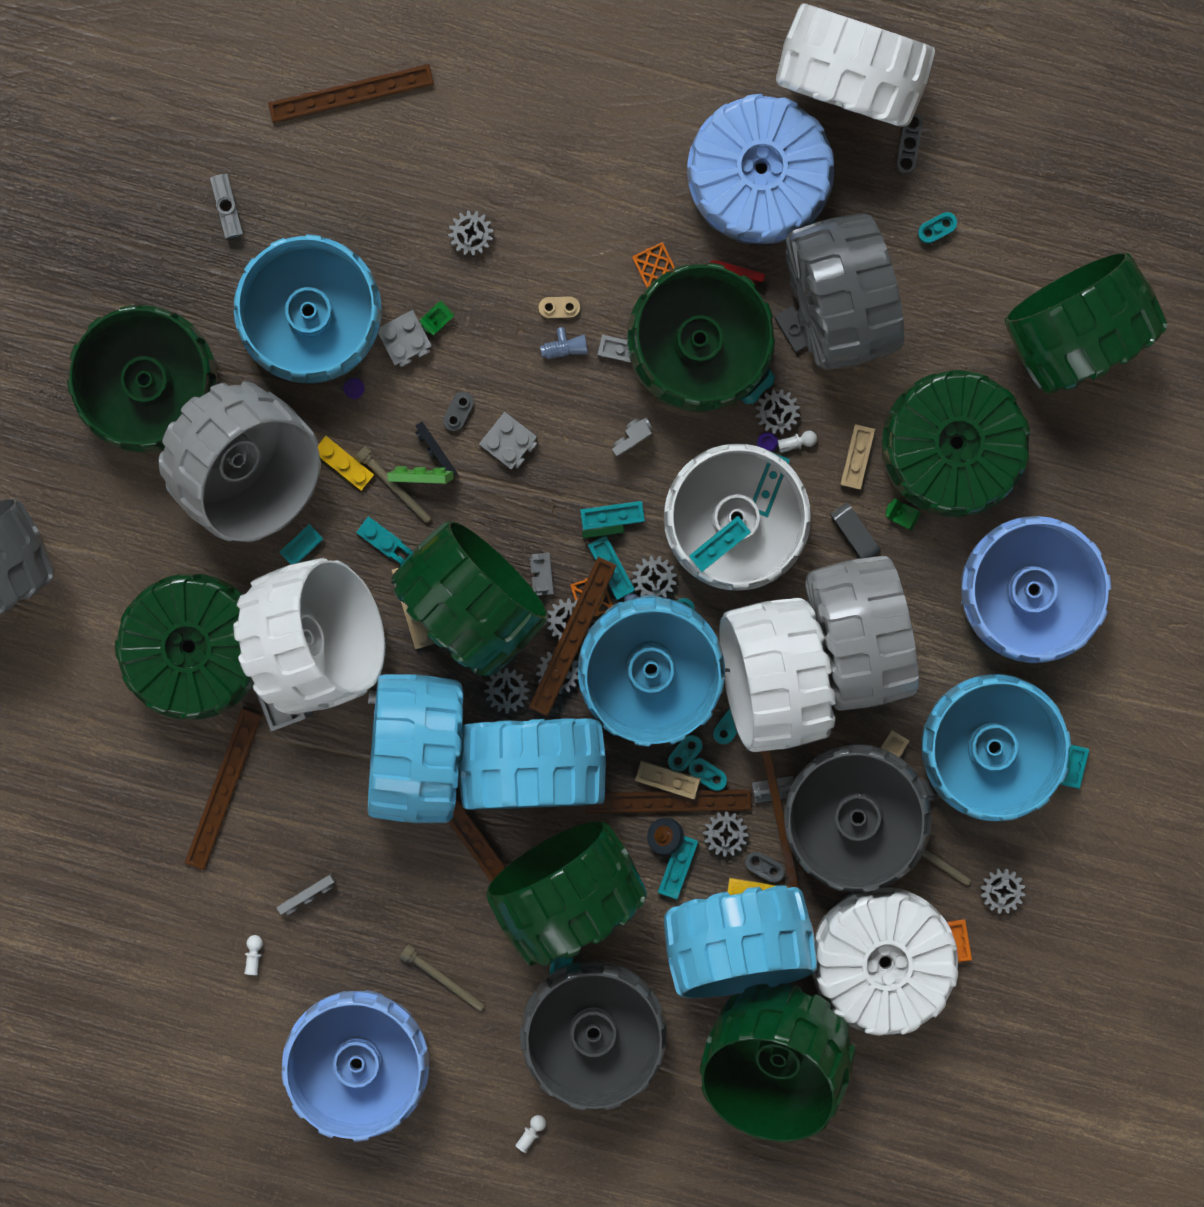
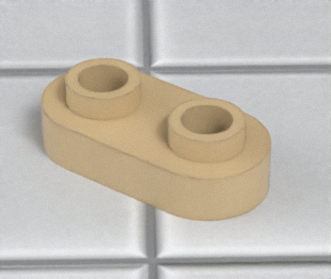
(559, 307)

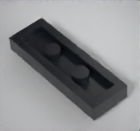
(434, 449)

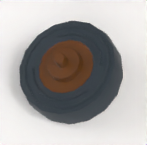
(665, 836)

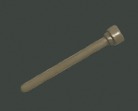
(365, 457)
(946, 867)
(409, 955)

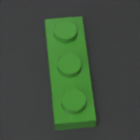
(420, 475)

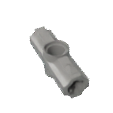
(222, 193)

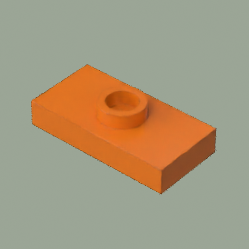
(960, 935)

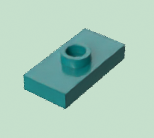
(301, 545)
(1076, 766)

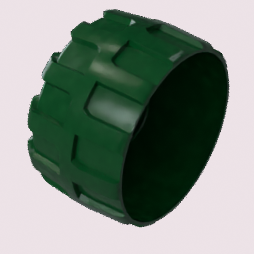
(706, 303)
(1086, 323)
(109, 370)
(920, 450)
(469, 598)
(154, 653)
(566, 893)
(777, 1063)

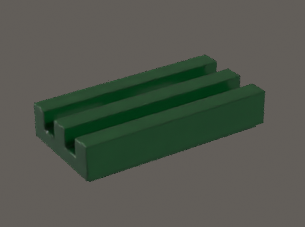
(602, 531)

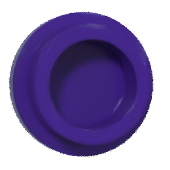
(354, 388)
(767, 441)

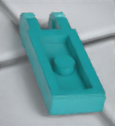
(382, 539)

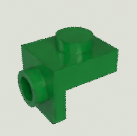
(436, 318)
(902, 514)

